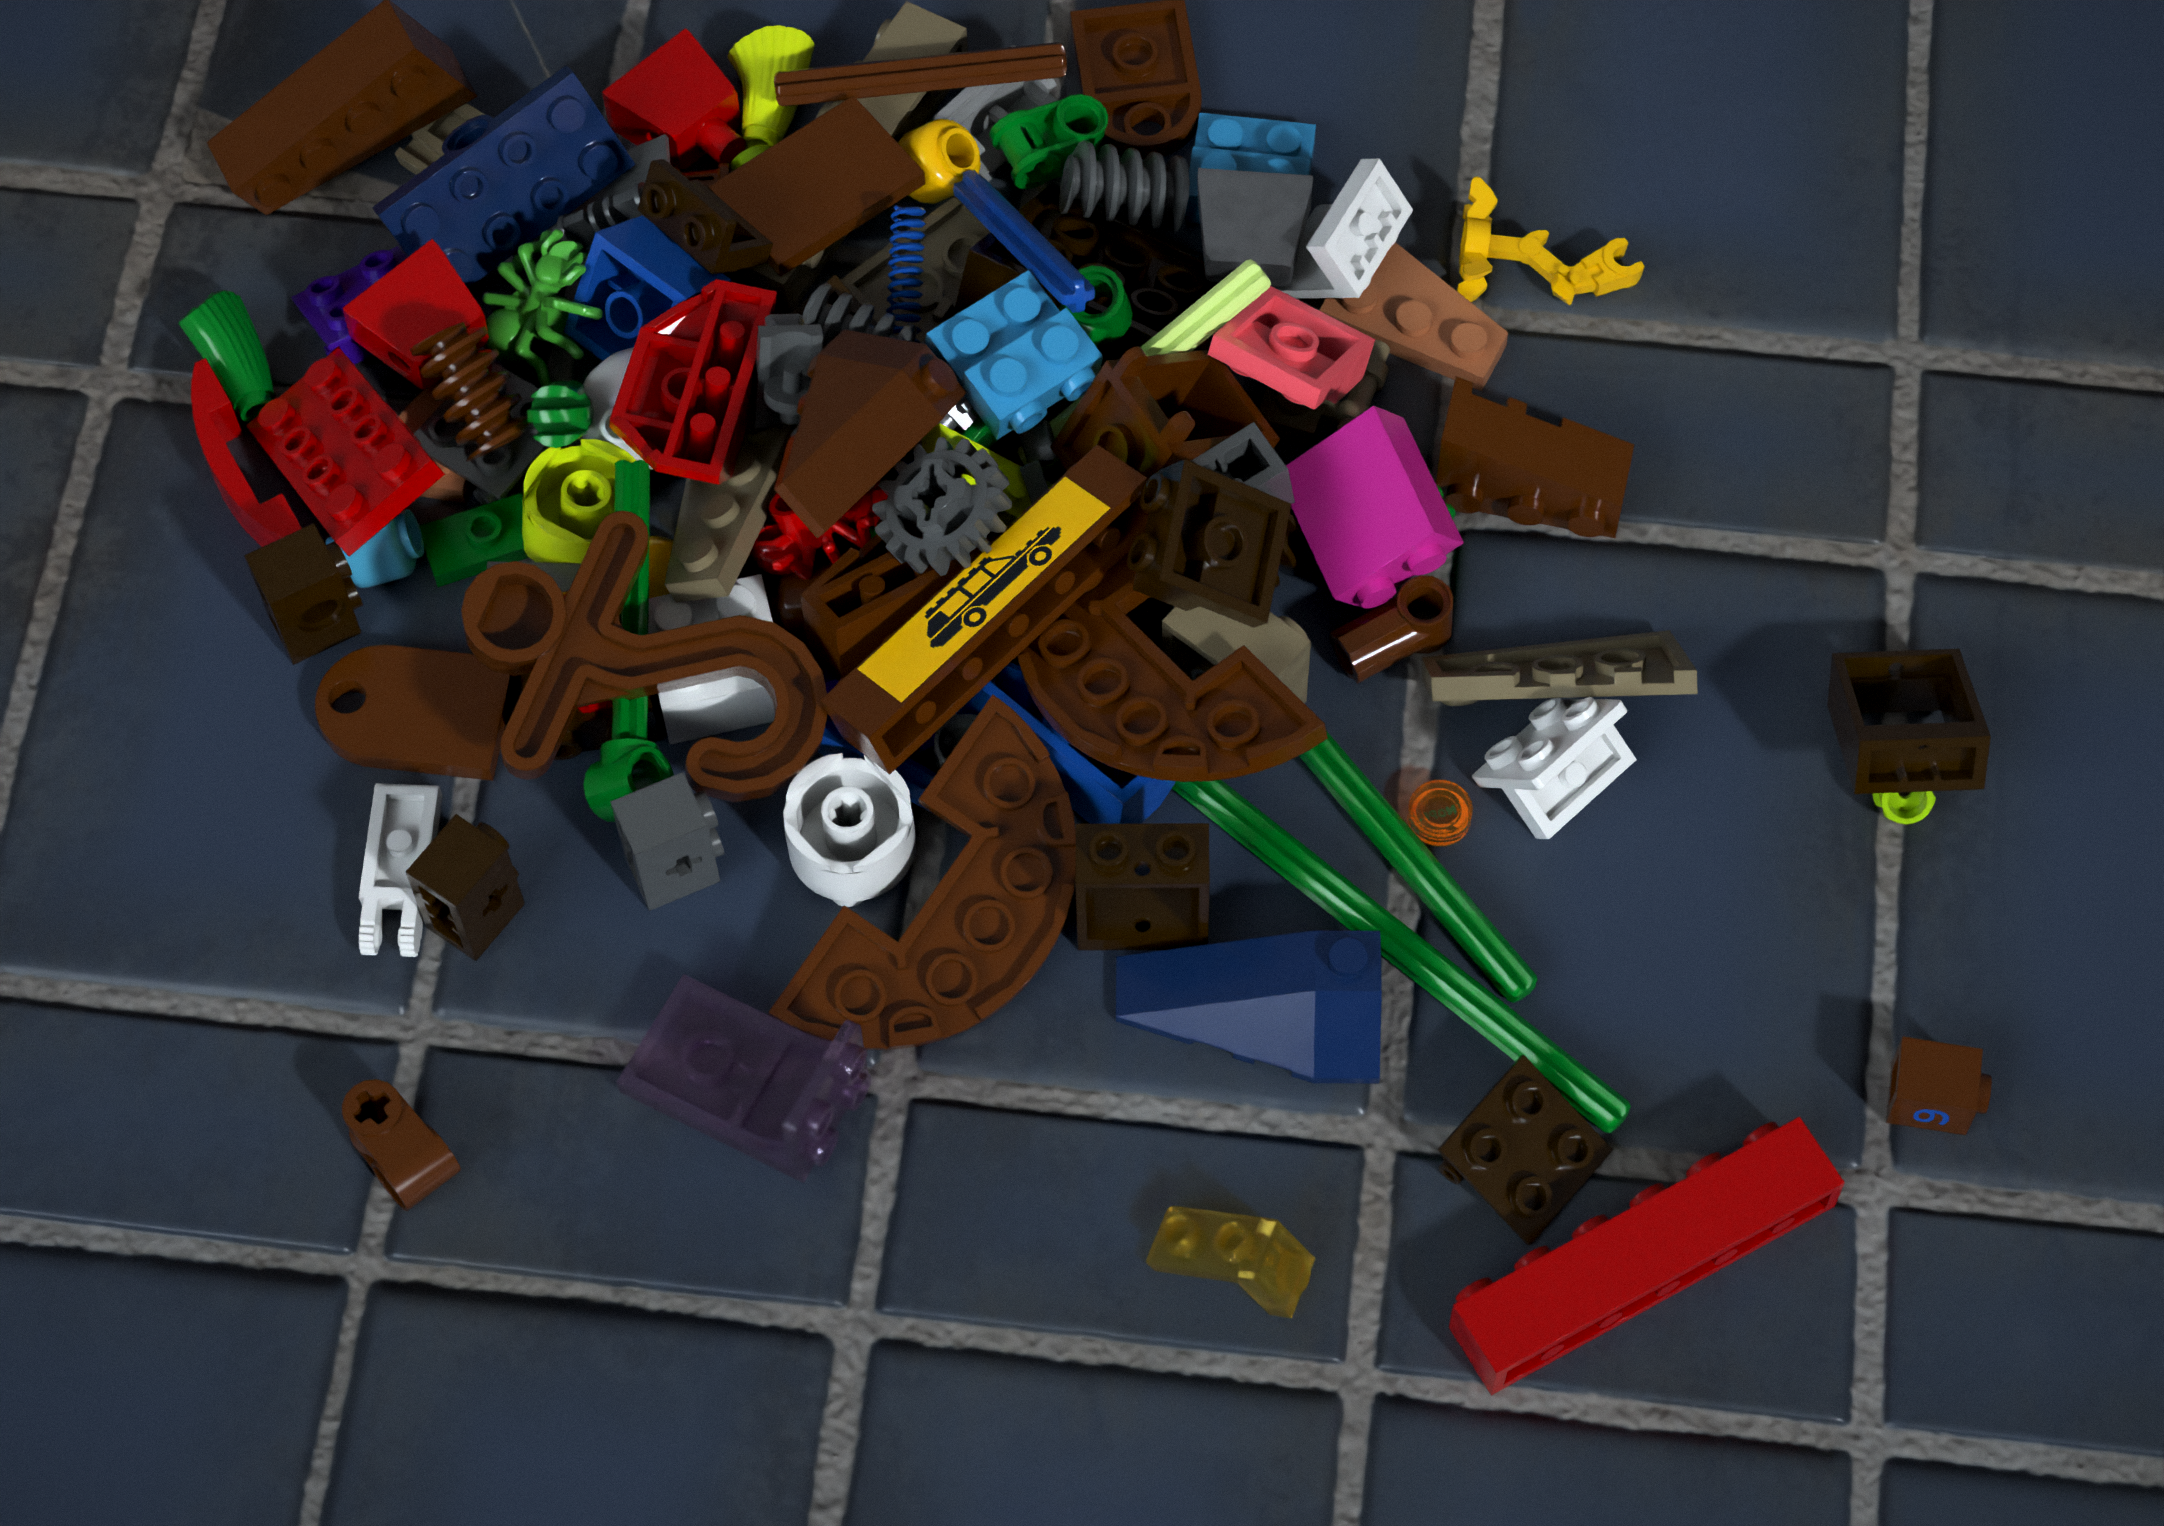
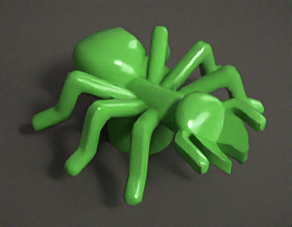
(537, 309)

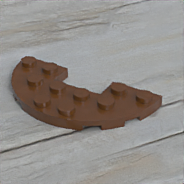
(1141, 713)
(983, 923)

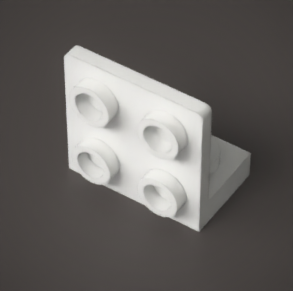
(1351, 236)

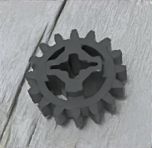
(942, 506)

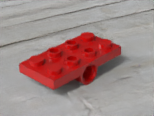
(344, 450)

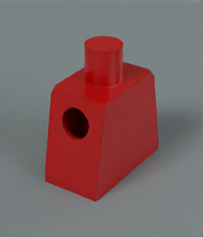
(681, 96)
(409, 306)

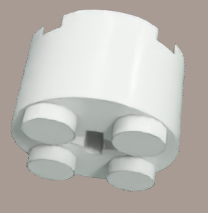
(849, 828)

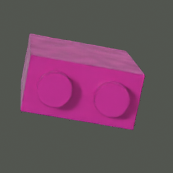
(1371, 509)

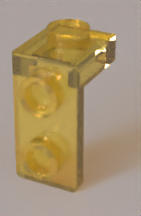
(1235, 1249)

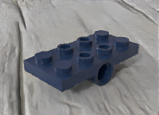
(507, 178)

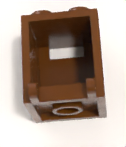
(1158, 411)

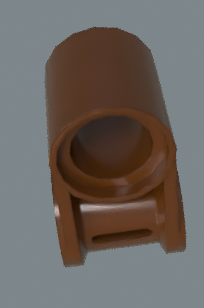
(402, 1149)

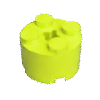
(568, 498)

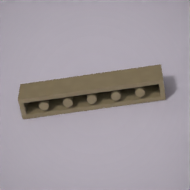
(909, 34)

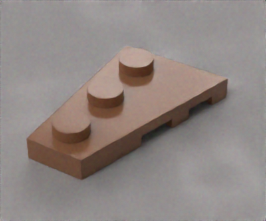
(1423, 320)

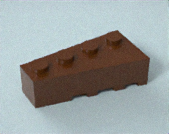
(341, 108)

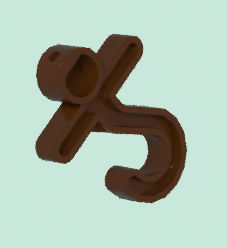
(585, 657)

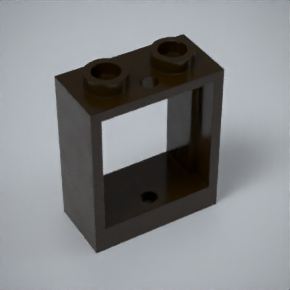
(1908, 755)
(1116, 898)

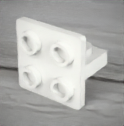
(1558, 761)

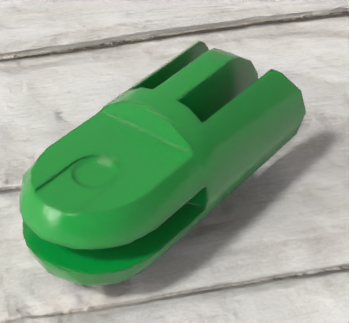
(560, 413)

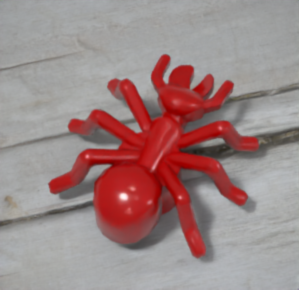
(791, 547)

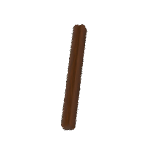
(920, 74)

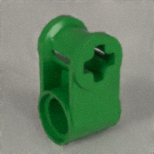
(1044, 137)

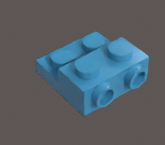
(1248, 145)
(1016, 355)

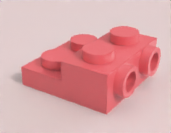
(1293, 349)

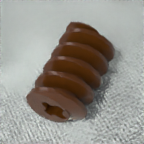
(472, 388)

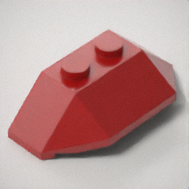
(694, 382)

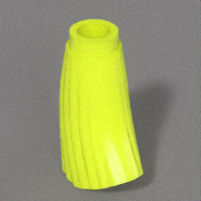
(756, 62)

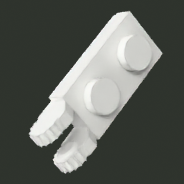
(399, 830)

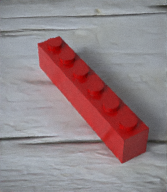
(1644, 1253)

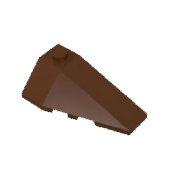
(858, 419)

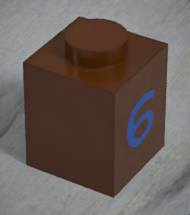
(1937, 1086)

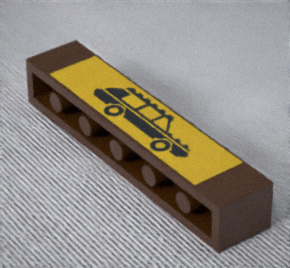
(990, 610)

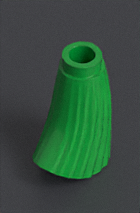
(229, 342)

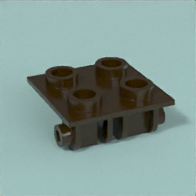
(1523, 1150)

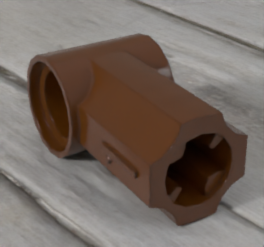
(1392, 632)

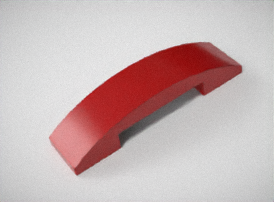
(215, 426)

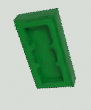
(465, 541)

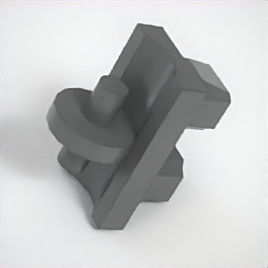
(781, 367)

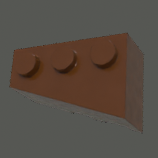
(1529, 469)
(863, 602)

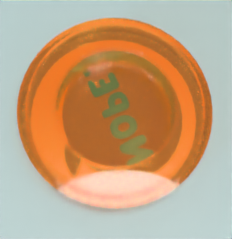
(1440, 813)

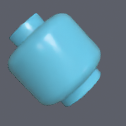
(388, 554)

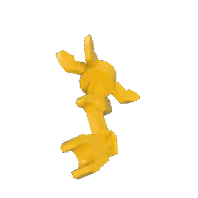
(1594, 273)

